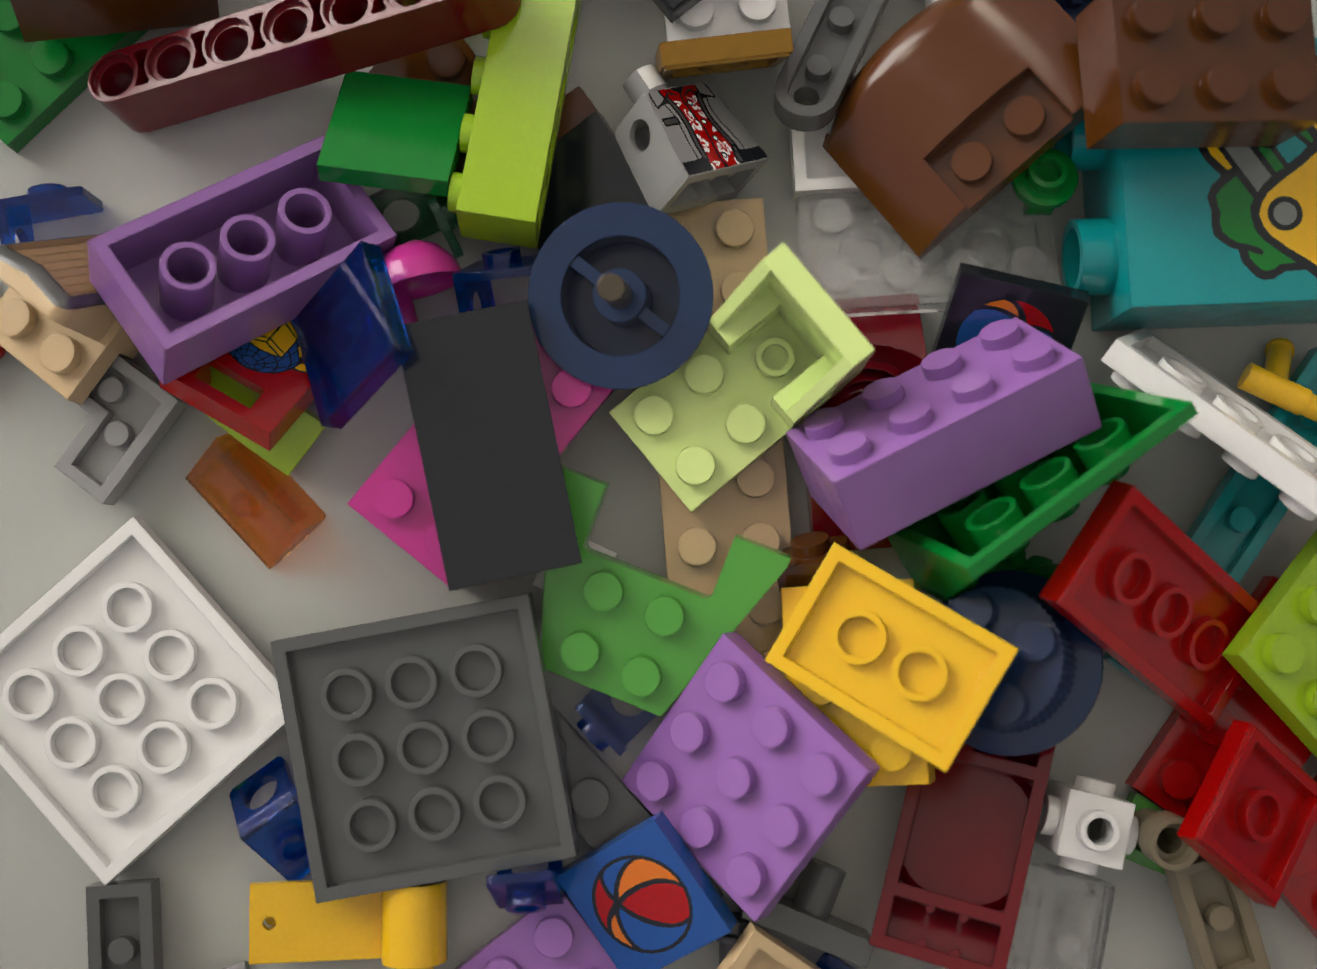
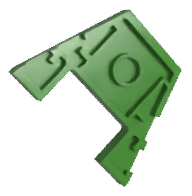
(633, 628)

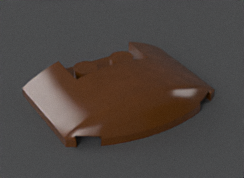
(957, 110)

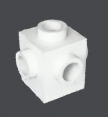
(1065, 820)

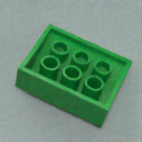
(996, 522)

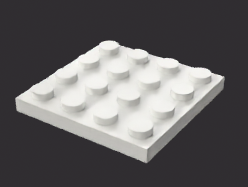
(129, 699)

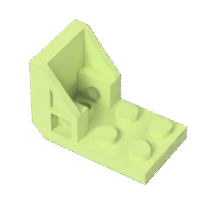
(758, 372)

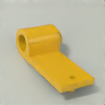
(397, 925)

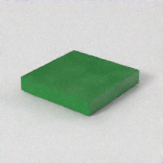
(394, 133)

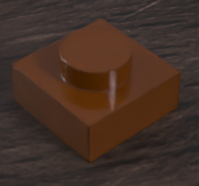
(807, 555)

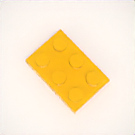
(891, 656)

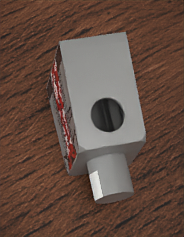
(684, 143)

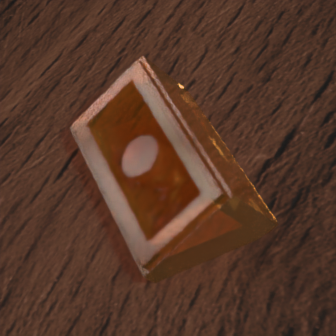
(255, 499)

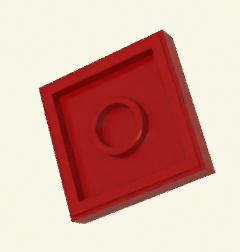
(1252, 813)

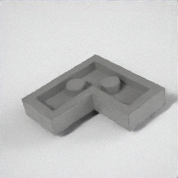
(124, 429)

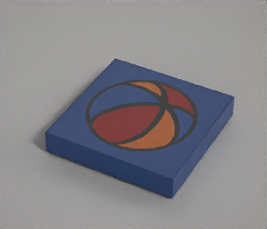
(646, 897)

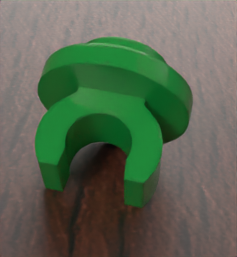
(1046, 183)

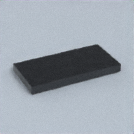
(489, 446)

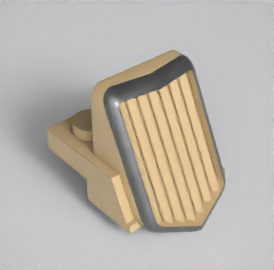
(57, 317)

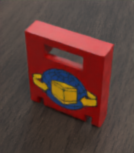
(266, 365)

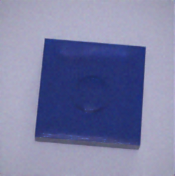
(352, 335)

